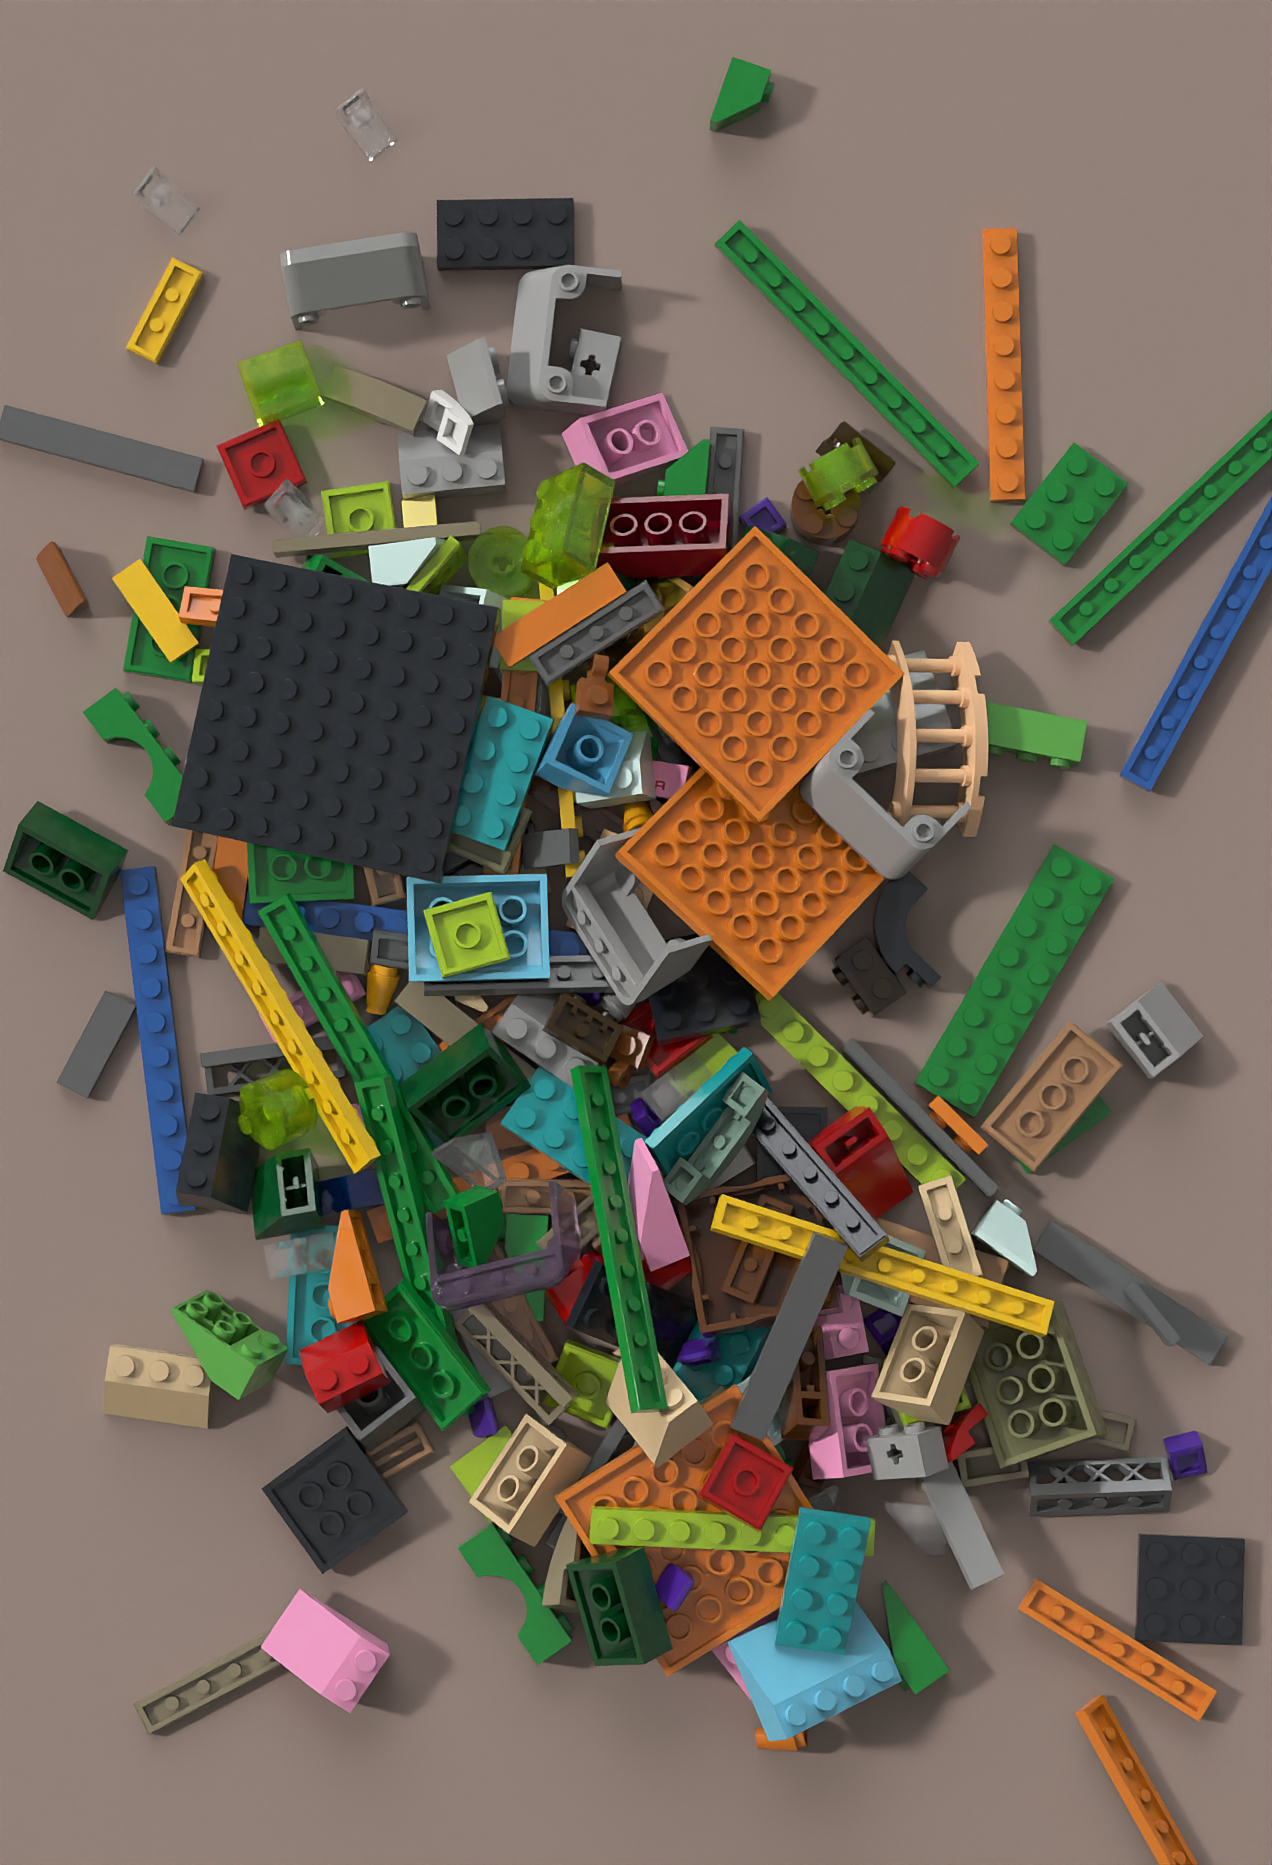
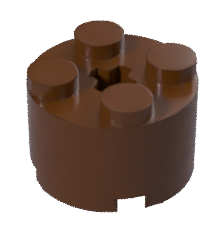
(823, 528)

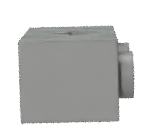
(601, 350)
(906, 1451)

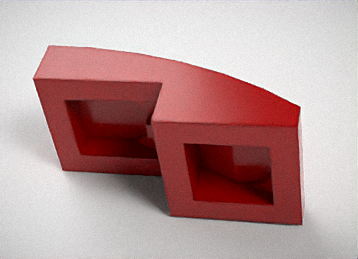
(956, 1435)

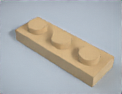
(950, 1226)

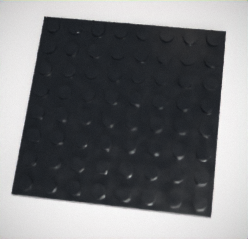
(336, 718)

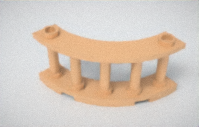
(971, 736)

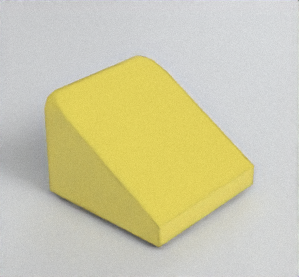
(420, 511)

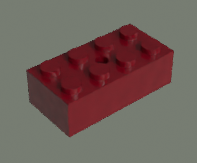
(667, 535)

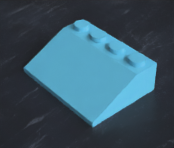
(522, 914)
(805, 1686)

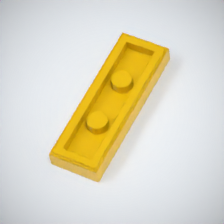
(165, 311)
(155, 611)

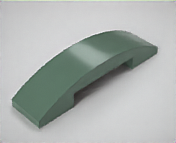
(722, 1142)

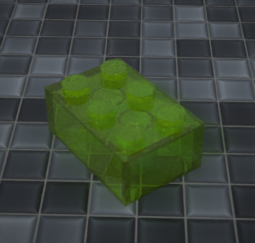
(567, 526)

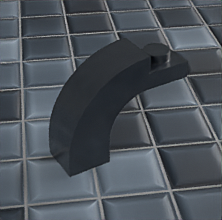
(889, 929)

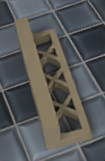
(522, 1354)

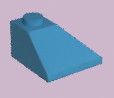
(584, 754)

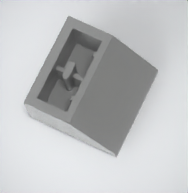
(475, 381)
(1154, 1030)

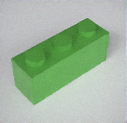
(1035, 735)

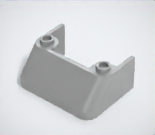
(354, 275)
(530, 379)
(860, 819)
(619, 929)

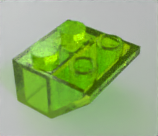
(280, 383)

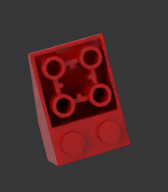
(863, 1160)

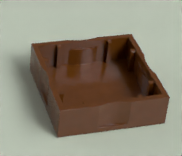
(714, 1253)

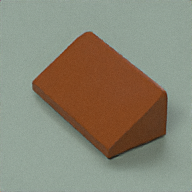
(61, 579)

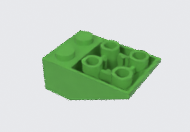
(229, 1344)

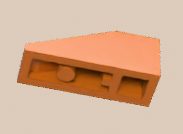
(354, 1278)

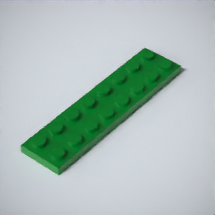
(1014, 980)

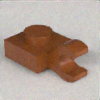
(593, 694)
(630, 1051)

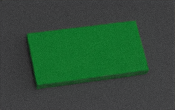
(173, 567)
(426, 1356)

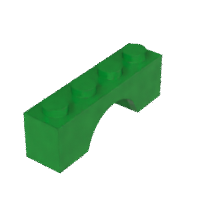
(117, 721)
(491, 1554)

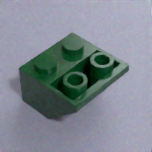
(287, 1195)

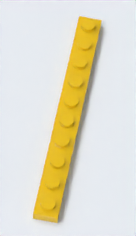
(558, 693)
(280, 1016)
(888, 1268)

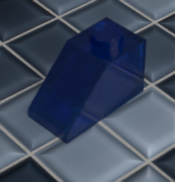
(351, 1192)

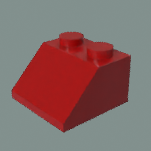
(343, 1367)

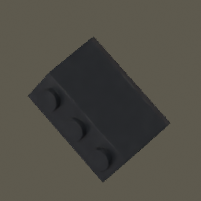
(217, 1157)

